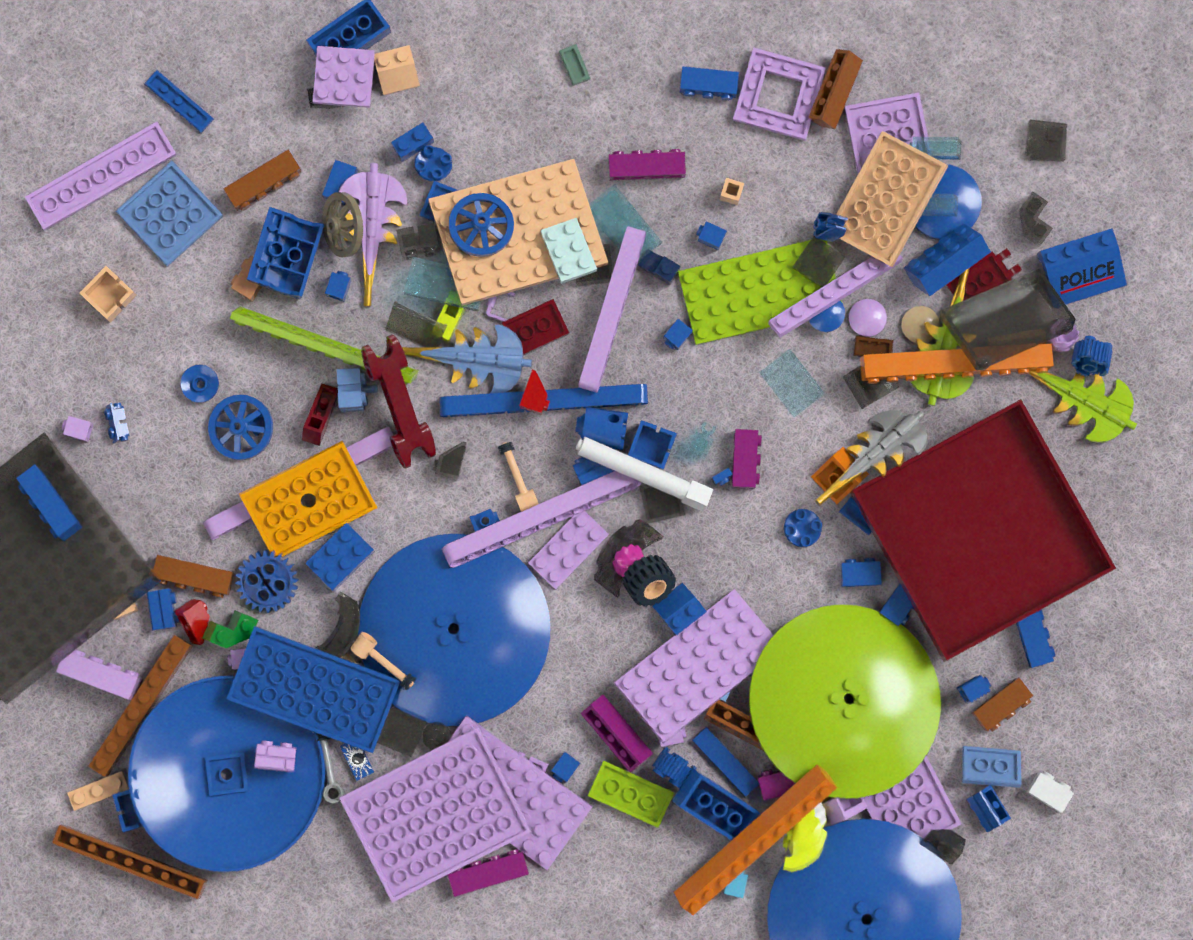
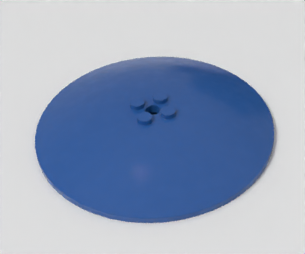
(498, 641)
(196, 811)
(871, 871)

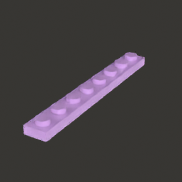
(829, 295)

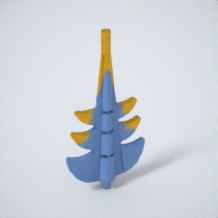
(501, 360)

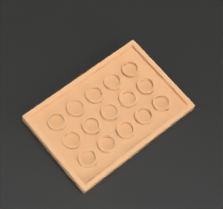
(889, 197)

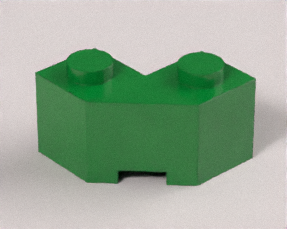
(237, 631)

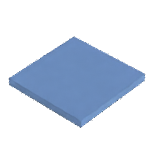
(169, 213)

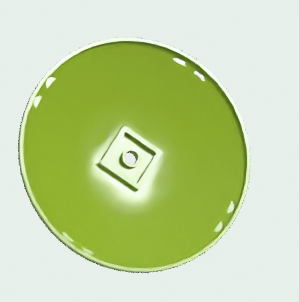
(802, 707)

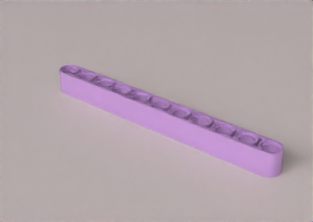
(238, 514)
(538, 518)

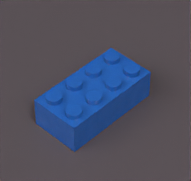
(355, 29)
(947, 259)
(714, 805)

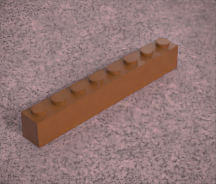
(140, 706)
(130, 861)

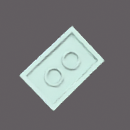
(568, 250)

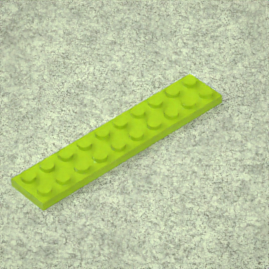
(313, 341)

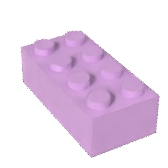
(102, 676)

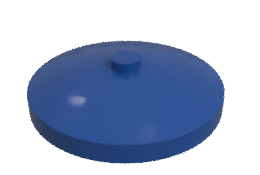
(963, 185)

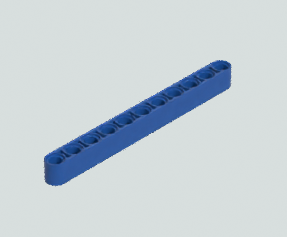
(559, 398)

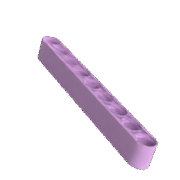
(612, 309)

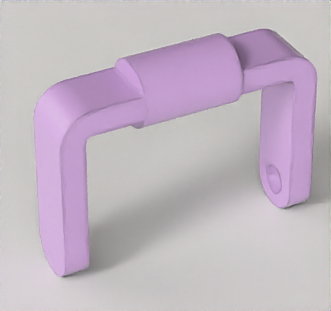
(491, 302)

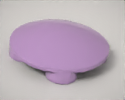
(867, 317)

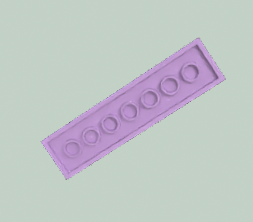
(100, 176)

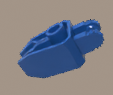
(829, 226)

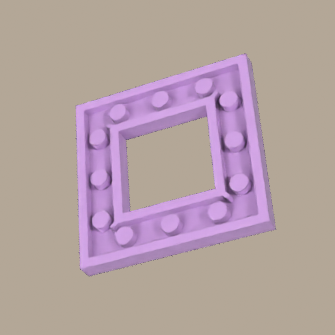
(747, 109)

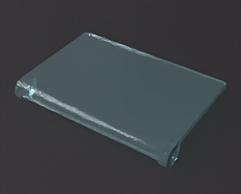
(792, 383)

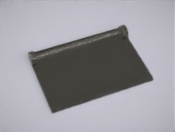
(414, 326)

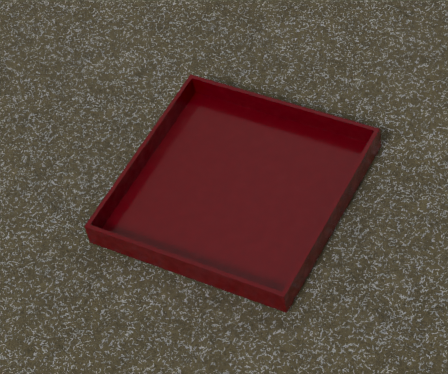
(982, 530)

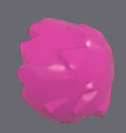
(626, 557)

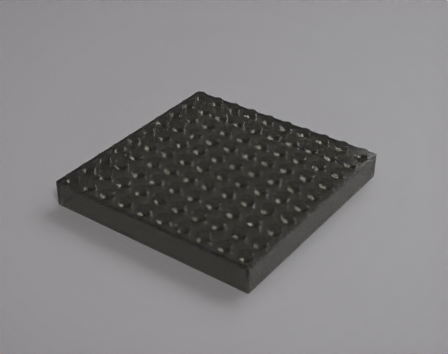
(52, 588)

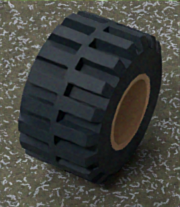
(649, 580)

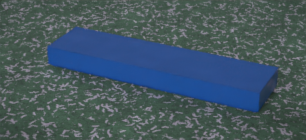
(179, 101)
(725, 761)

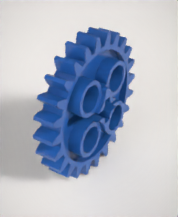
(252, 590)

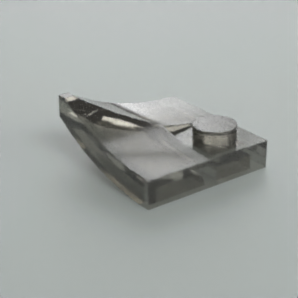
(1046, 141)

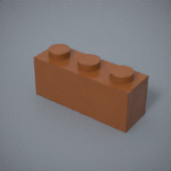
(1003, 705)

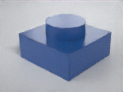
(722, 478)

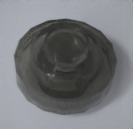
(436, 735)

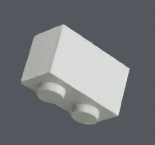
(1050, 792)

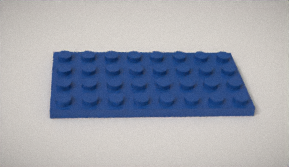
(313, 689)

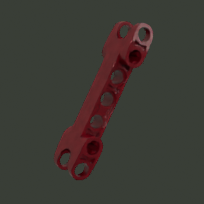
(388, 371)

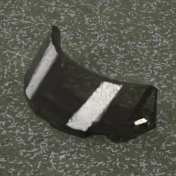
(637, 534)
(346, 628)

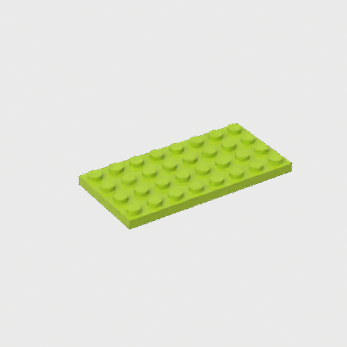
(743, 292)

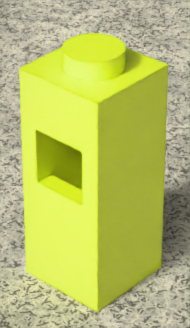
(451, 317)

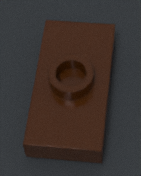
(870, 345)

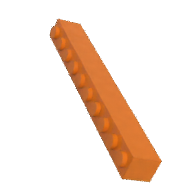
(948, 364)
(755, 840)

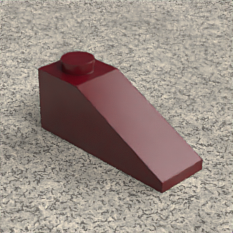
(320, 414)

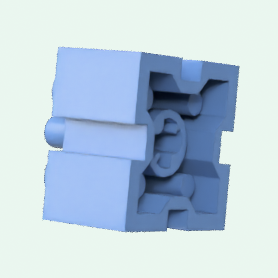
(353, 390)

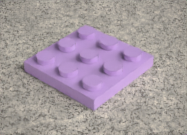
(343, 76)

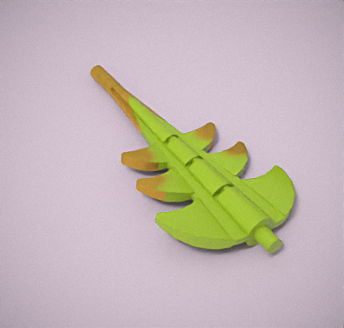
(943, 387)
(1109, 412)

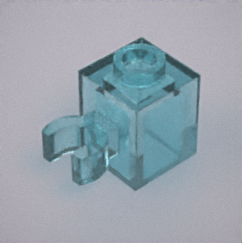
(702, 442)

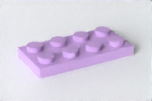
(568, 549)

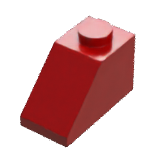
(535, 395)
(194, 620)

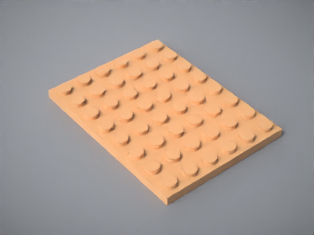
(536, 202)

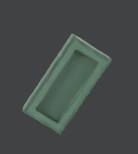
(574, 65)

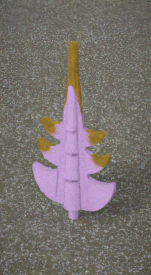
(373, 192)

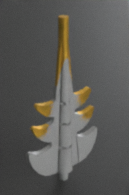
(898, 431)

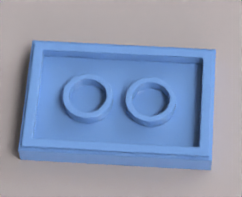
(991, 766)

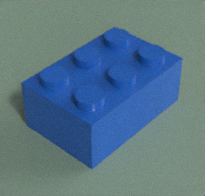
(340, 557)

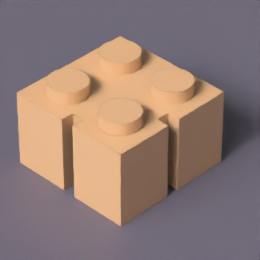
(108, 293)

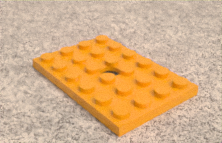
(338, 493)

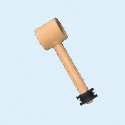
(526, 498)
(365, 645)

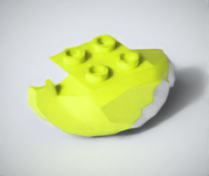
(805, 840)

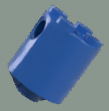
(603, 426)

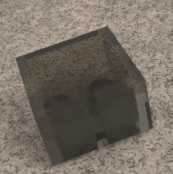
(418, 243)

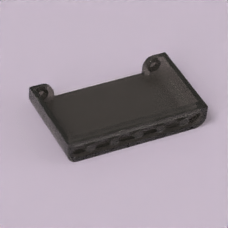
(1008, 319)

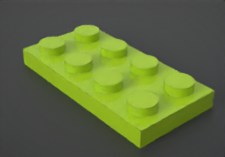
(630, 794)

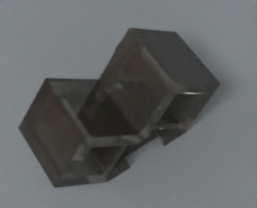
(1032, 227)

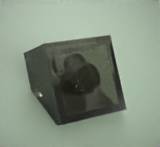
(867, 393)

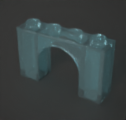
(941, 149)

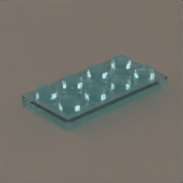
(615, 214)
(434, 283)

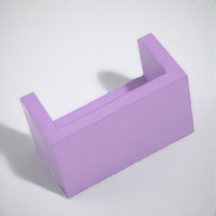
(842, 809)

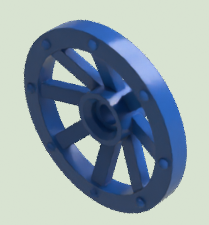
(481, 228)
(245, 427)

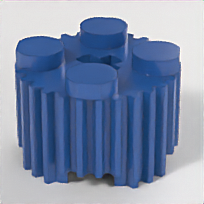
(1092, 356)
(673, 766)

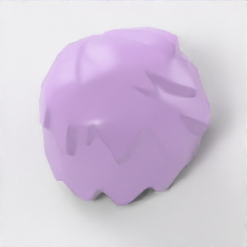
(1064, 342)

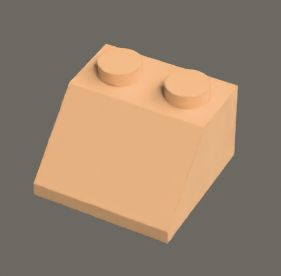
(396, 70)

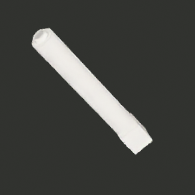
(691, 493)

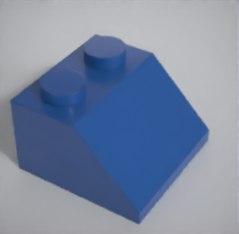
(679, 609)

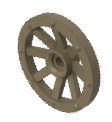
(337, 225)

